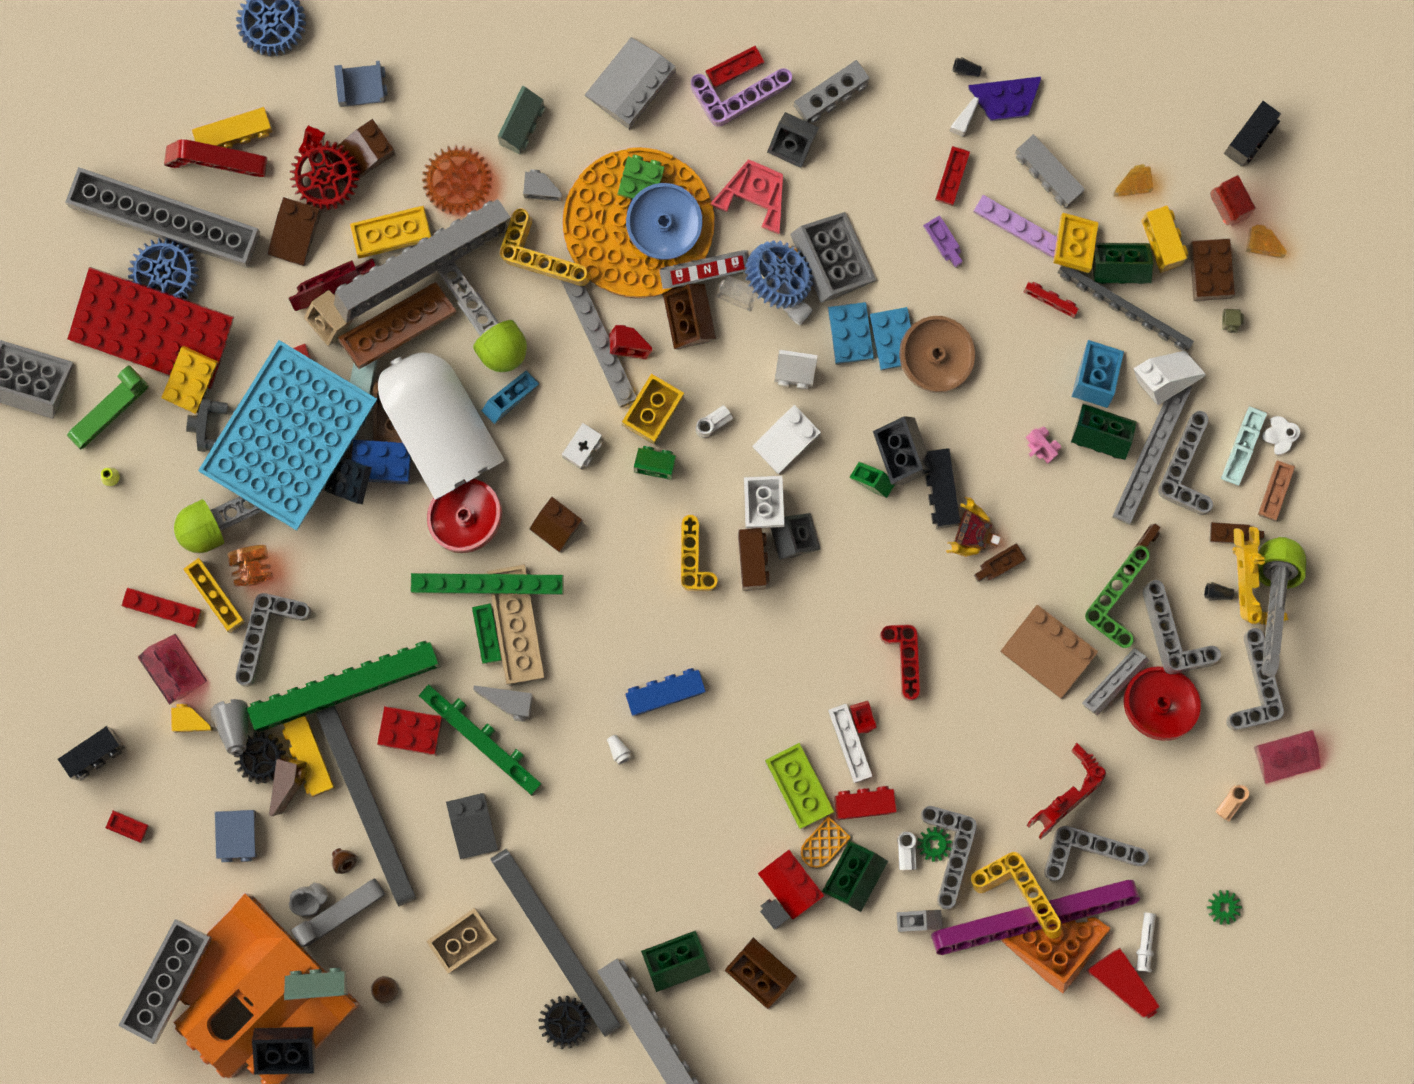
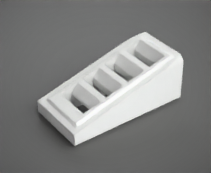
(962, 122)

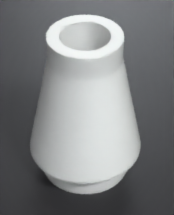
(619, 751)

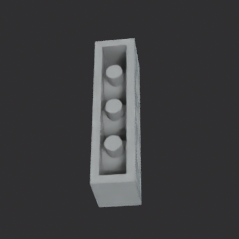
(851, 72)

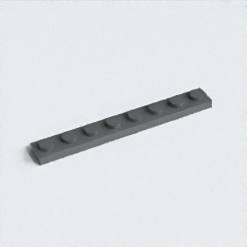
(1131, 311)

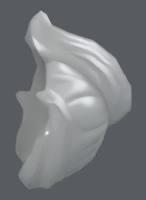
(308, 900)

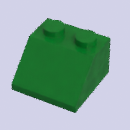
(654, 463)

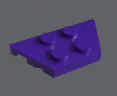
(1006, 98)

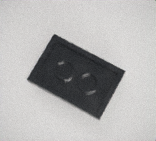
(349, 480)

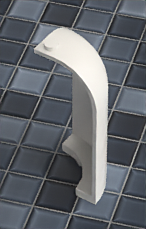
(436, 421)

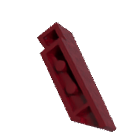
(329, 280)

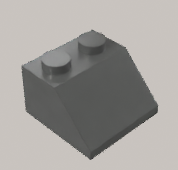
(793, 139)
(796, 536)

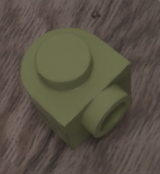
(1232, 320)

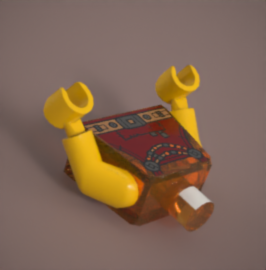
(973, 531)

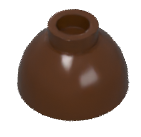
(343, 860)
(384, 989)

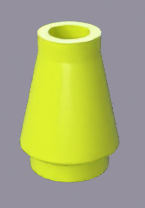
(112, 479)

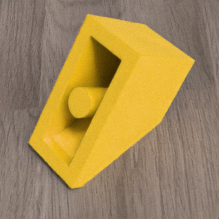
(187, 720)

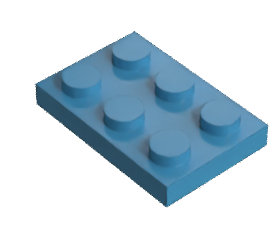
(888, 332)
(850, 333)

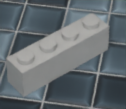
(1049, 171)

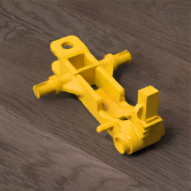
(1248, 575)

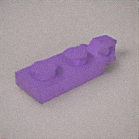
(943, 240)

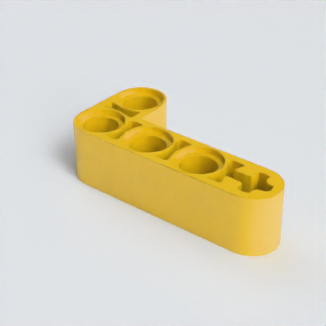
(693, 553)

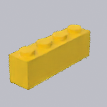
(235, 129)
(214, 595)
(306, 749)

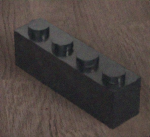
(942, 490)

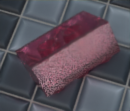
(172, 668)
(1288, 756)

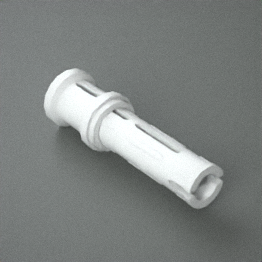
(1145, 953)

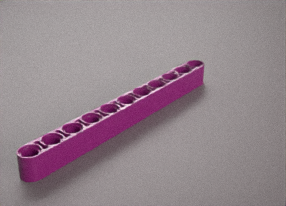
(1023, 920)

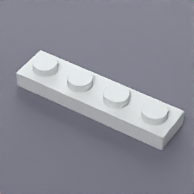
(850, 743)

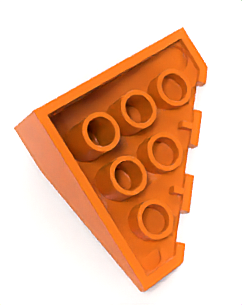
(1059, 958)

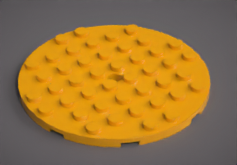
(597, 224)

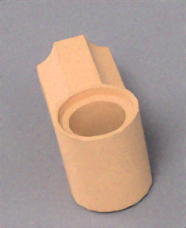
(1231, 804)

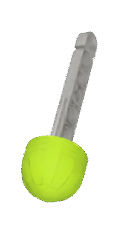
(500, 344)
(200, 528)
(1282, 570)

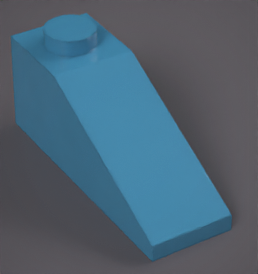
(509, 397)

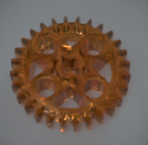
(443, 200)

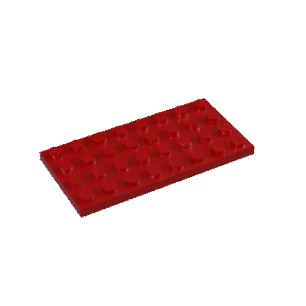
(145, 323)

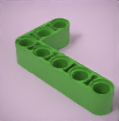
(115, 403)
(1114, 595)

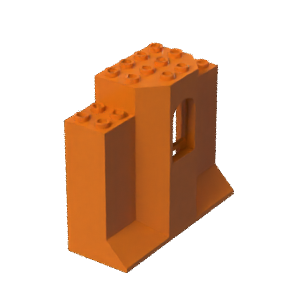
(250, 960)

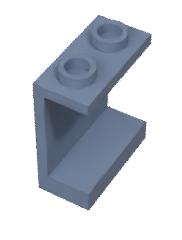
(360, 85)
(235, 835)

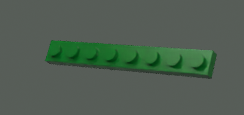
(487, 583)

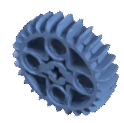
(269, 29)
(165, 264)
(778, 274)

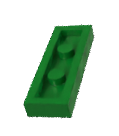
(486, 633)

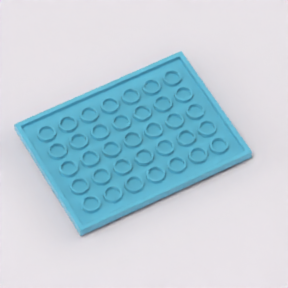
(287, 435)

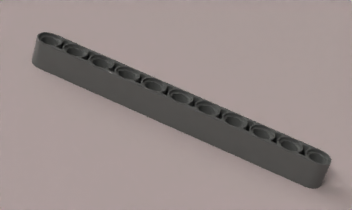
(366, 806)
(555, 942)

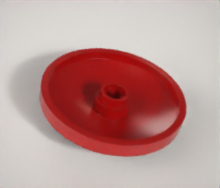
(465, 517)
(1162, 704)

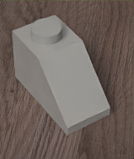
(539, 186)
(919, 920)

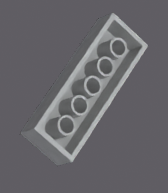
(165, 981)

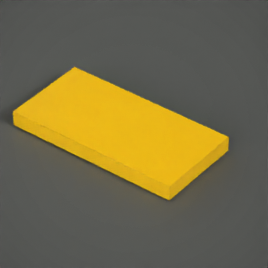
(390, 232)

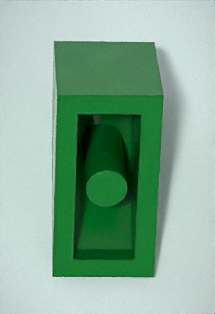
(872, 479)

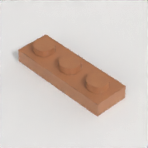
(1276, 490)

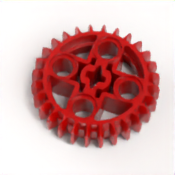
(326, 201)

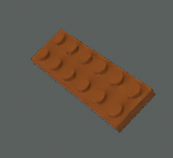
(397, 325)

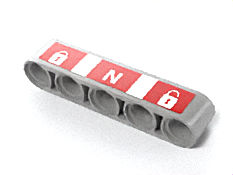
(703, 269)

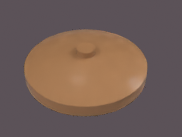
(937, 354)

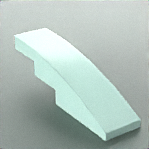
(1243, 445)

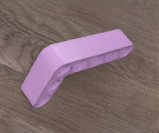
(740, 98)

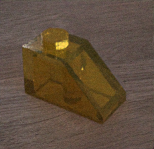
(1136, 182)
(1264, 242)

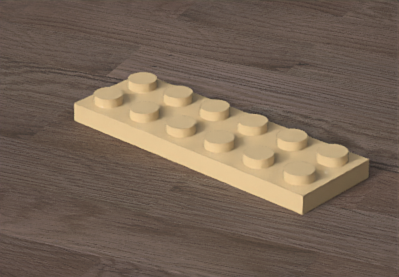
(517, 633)

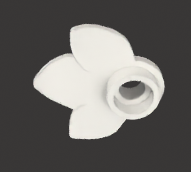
(1278, 434)

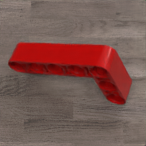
(188, 151)

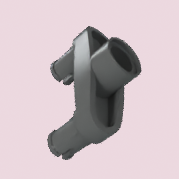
(198, 423)

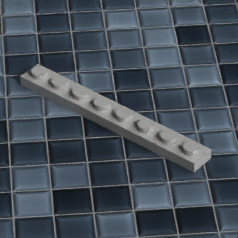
(599, 341)
(1150, 456)

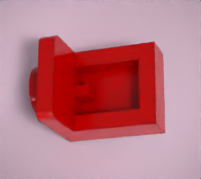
(312, 135)
(863, 717)

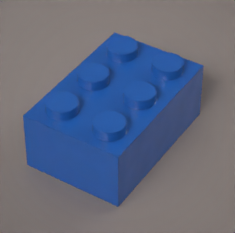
(388, 460)

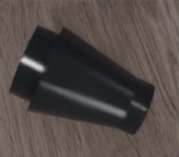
(966, 68)
(1218, 592)

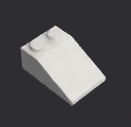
(795, 369)
(1167, 375)
(786, 439)
(764, 502)

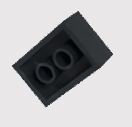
(1253, 134)
(903, 450)
(91, 754)
(283, 1050)

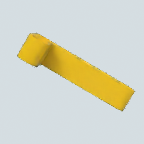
(536, 257)
(1025, 888)

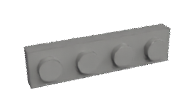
(1115, 681)

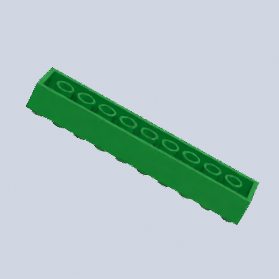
(343, 687)

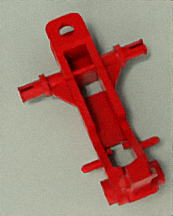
(1069, 800)

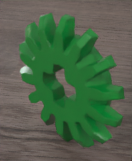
(926, 845)
(1216, 907)

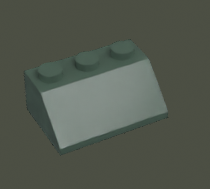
(521, 120)
(315, 984)

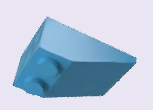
(1098, 374)

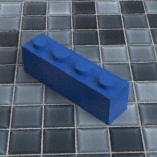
(665, 693)

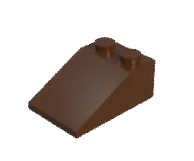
(367, 146)
(294, 231)

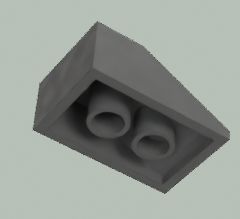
(472, 825)

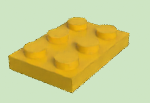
(1075, 242)
(189, 379)

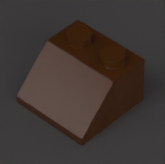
(555, 524)

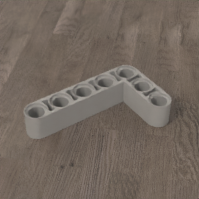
(1182, 465)
(252, 629)
(1171, 635)
(1261, 685)
(960, 833)
(1091, 847)
(358, 900)

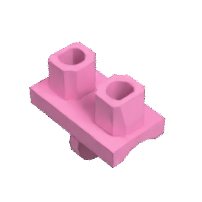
(1041, 446)

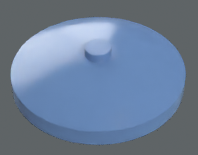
(664, 221)

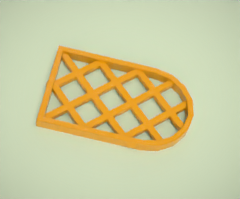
(819, 838)

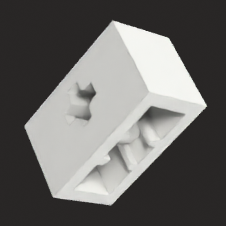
(583, 435)

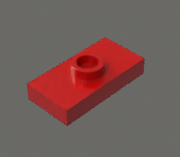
(127, 826)

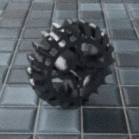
(263, 749)
(581, 1024)

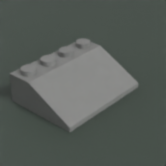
(631, 82)
(833, 256)
(32, 379)

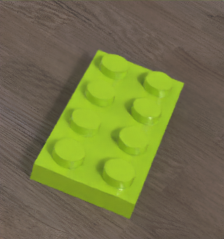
(799, 786)

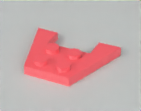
(756, 185)

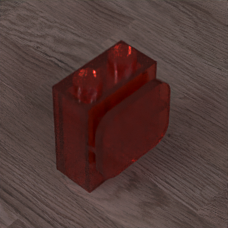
(1232, 201)

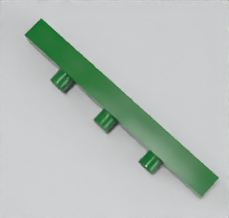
(481, 738)

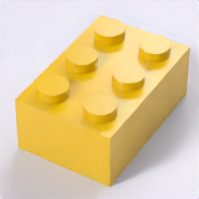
(1164, 238)
(652, 409)

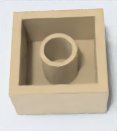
(326, 319)

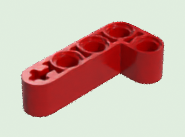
(905, 662)

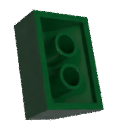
(1122, 263)
(1104, 432)
(855, 876)
(675, 961)

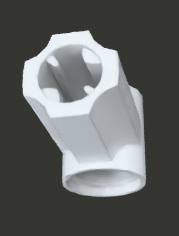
(798, 312)
(714, 421)
(907, 854)

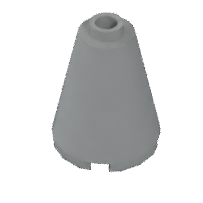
(232, 724)

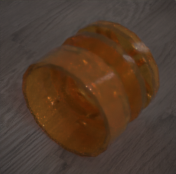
(250, 566)

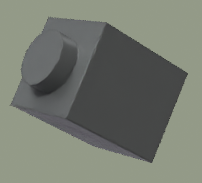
(773, 913)

